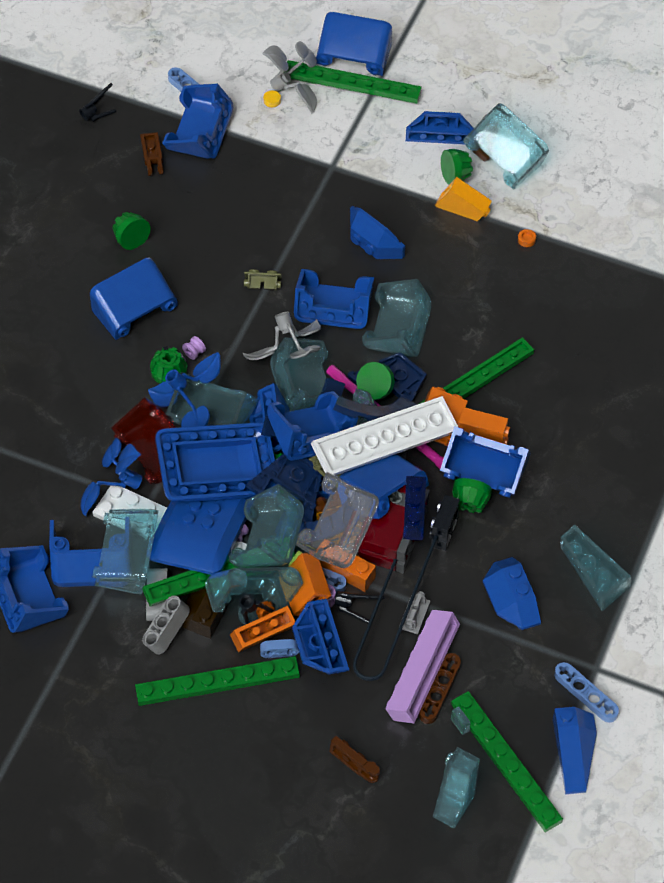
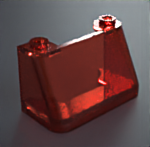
(140, 428)

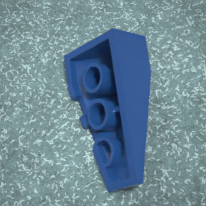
(575, 744)

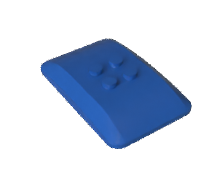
(212, 460)
(198, 534)

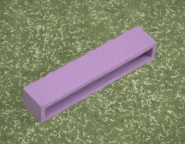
(422, 666)

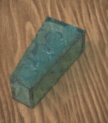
(595, 568)
(457, 787)

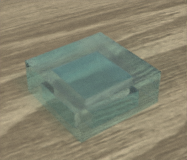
(460, 720)

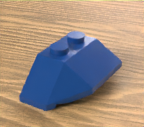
(438, 128)
(374, 236)
(267, 395)
(512, 593)
(319, 639)

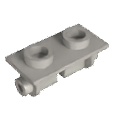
(416, 613)

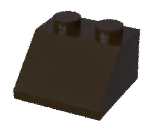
(201, 616)

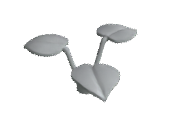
(282, 79)
(286, 325)

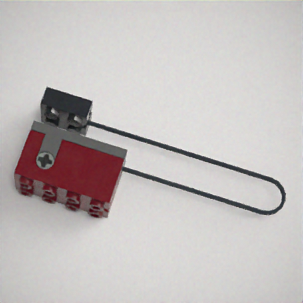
(386, 548)

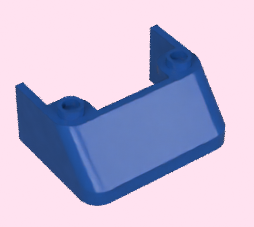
(69, 566)

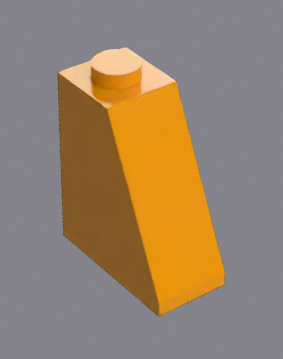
(464, 200)

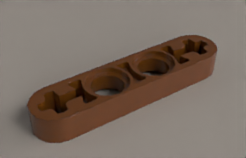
(442, 689)

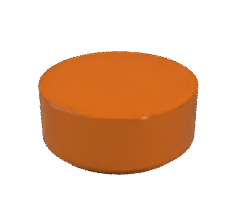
(526, 238)

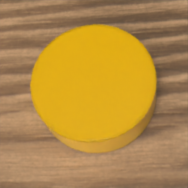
(272, 98)

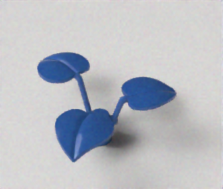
(205, 372)
(127, 476)

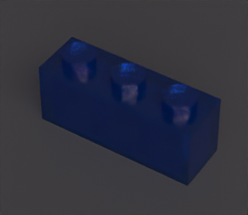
(414, 508)

